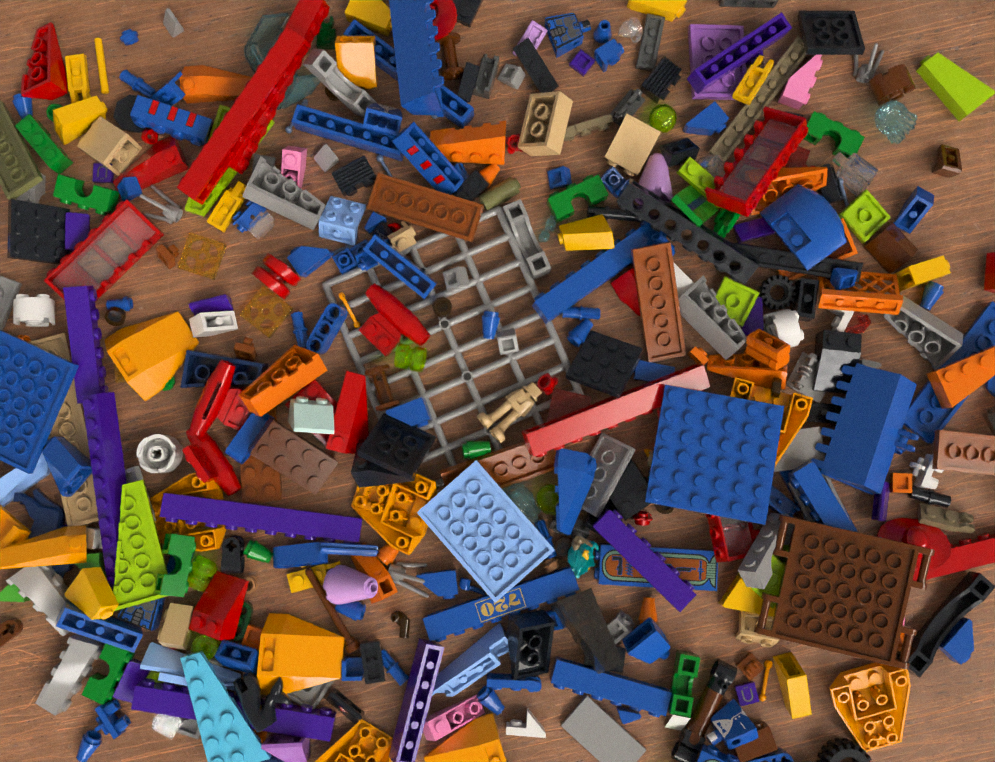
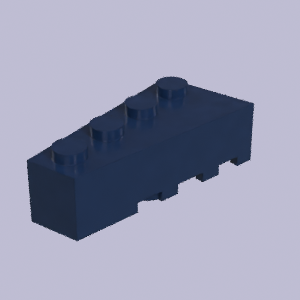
(201, 364)

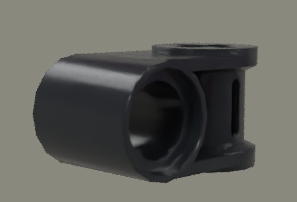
(233, 558)

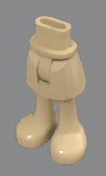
(519, 401)

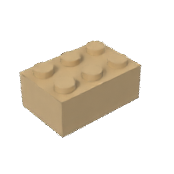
(545, 123)

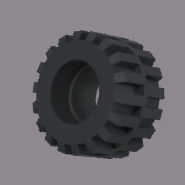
(841, 749)

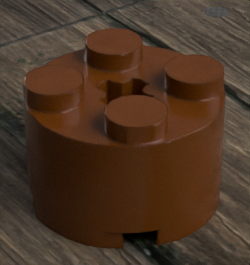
(891, 84)

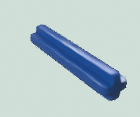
(348, 549)

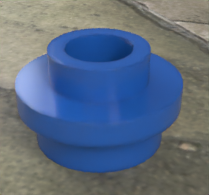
(129, 37)

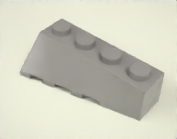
(282, 195)
(710, 319)
(926, 332)
(44, 589)
(69, 673)

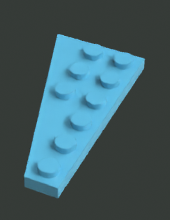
(220, 720)

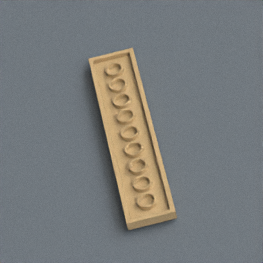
(70, 424)

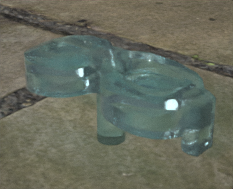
(549, 226)

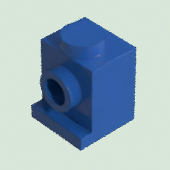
(608, 54)

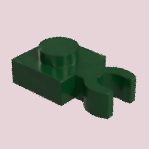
(327, 36)

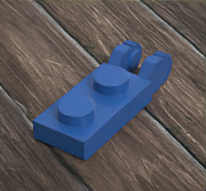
(502, 680)

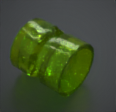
(409, 357)
(201, 570)
(207, 645)

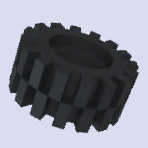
(788, 295)

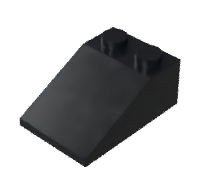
(833, 352)
(370, 474)
(630, 491)
(530, 643)

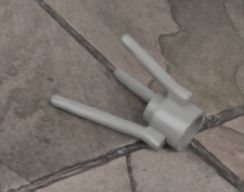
(867, 71)
(172, 212)
(398, 573)

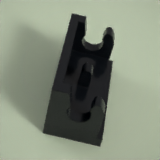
(372, 661)

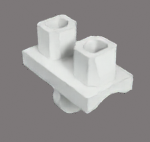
(923, 472)

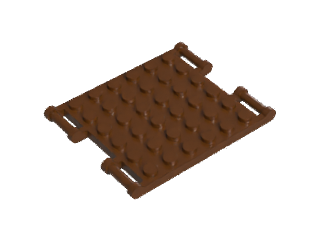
(844, 591)

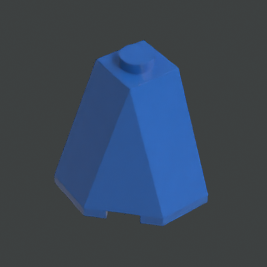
(67, 464)

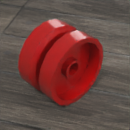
(276, 275)

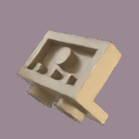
(746, 630)

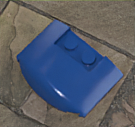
(806, 225)

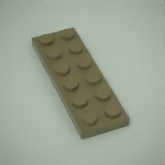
(17, 166)

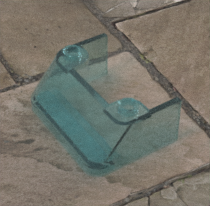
(256, 50)

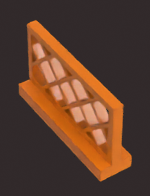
(860, 300)

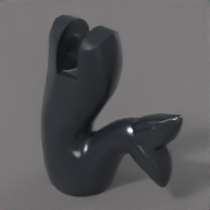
(250, 699)

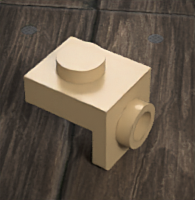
(403, 237)

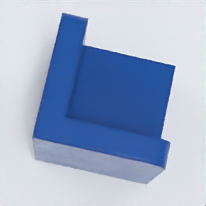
(352, 668)

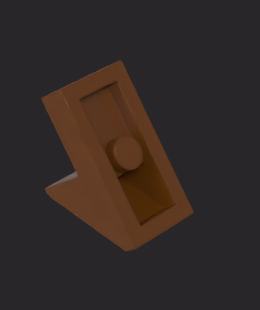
(949, 162)

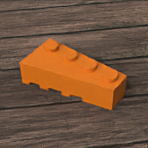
(473, 144)
(962, 377)
(282, 379)

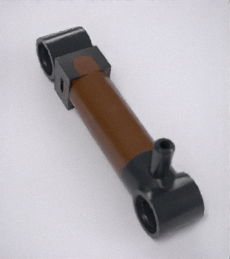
(693, 734)

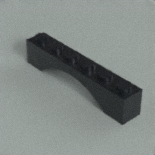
(966, 596)

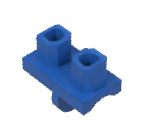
(109, 721)

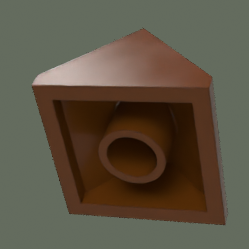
(891, 248)

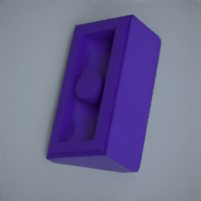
(76, 229)
(752, 230)
(212, 304)
(755, 318)
(880, 504)
(130, 677)

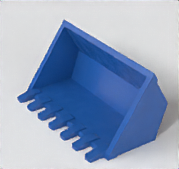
(417, 56)
(866, 428)

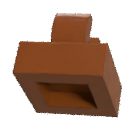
(167, 255)
(245, 350)
(749, 666)

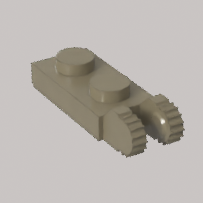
(585, 128)
(945, 518)

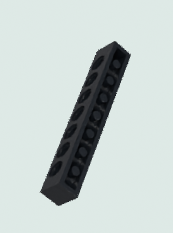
(741, 272)

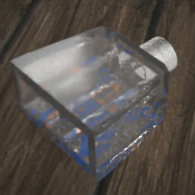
(855, 172)

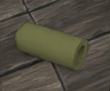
(500, 193)

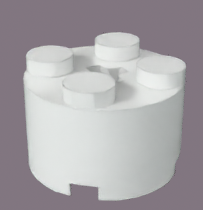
(34, 311)
(784, 326)
(150, 459)

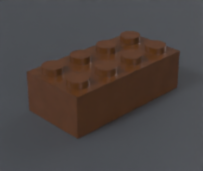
(292, 455)

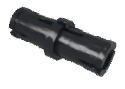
(930, 497)

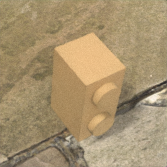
(176, 626)

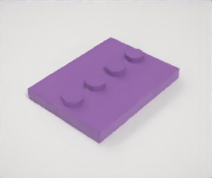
(704, 44)

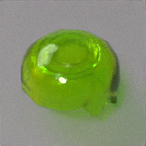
(662, 118)
(547, 499)

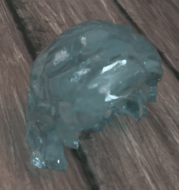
(895, 121)
(524, 500)

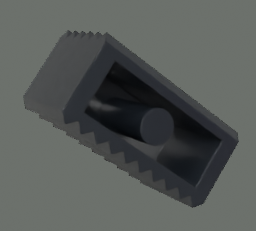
(660, 80)
(354, 176)
(805, 299)

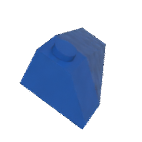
(575, 478)

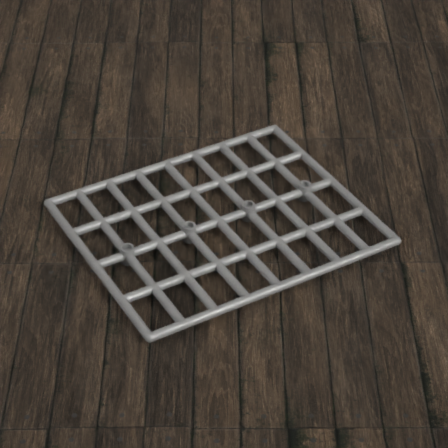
(446, 324)

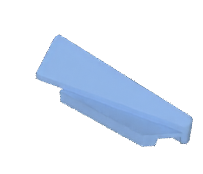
(20, 481)
(473, 663)
(170, 667)

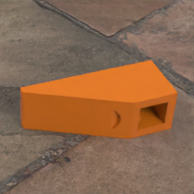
(374, 568)

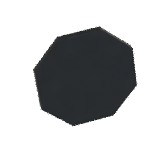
(122, 114)

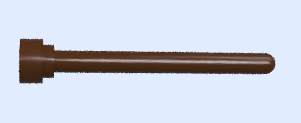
(351, 644)

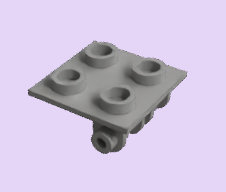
(803, 375)

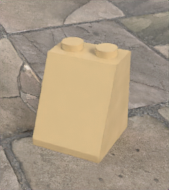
(632, 145)
(109, 146)

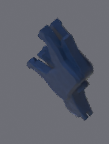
(46, 516)

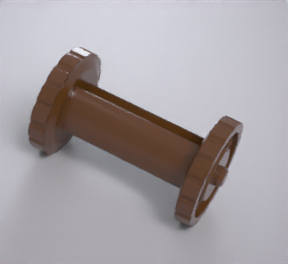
(452, 70)
(382, 388)

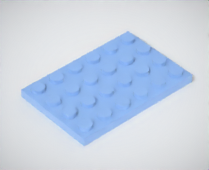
(485, 531)

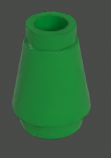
(474, 449)
(258, 552)

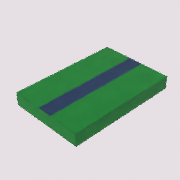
(694, 205)

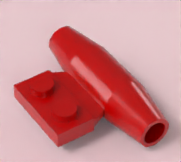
(391, 322)
(219, 402)
(211, 463)

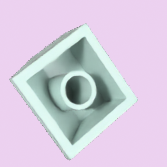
(311, 415)

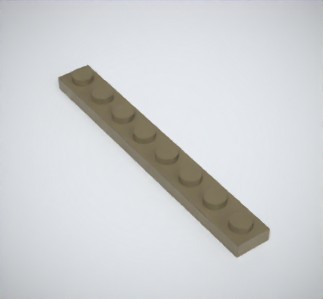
(750, 113)

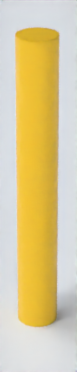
(101, 66)

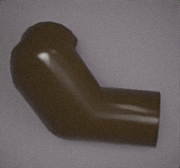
(403, 621)

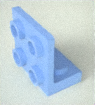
(341, 220)

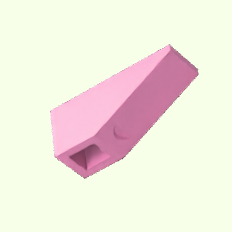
(797, 86)
(294, 164)
(452, 718)

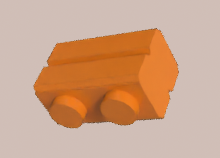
(767, 349)

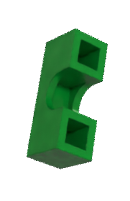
(846, 140)
(41, 142)
(590, 189)
(71, 190)
(176, 582)
(684, 671)
(101, 687)

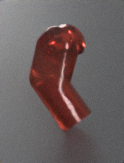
(861, 327)

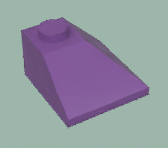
(287, 747)

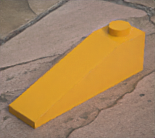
(56, 547)

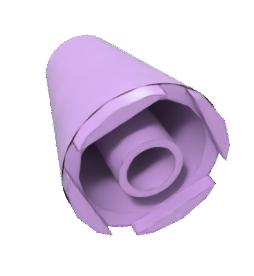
(656, 178)
(348, 585)

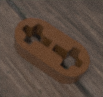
(7, 637)

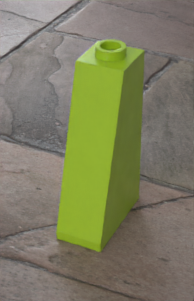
(953, 85)

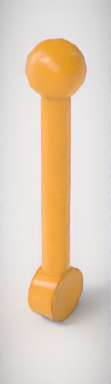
(356, 324)
(768, 664)

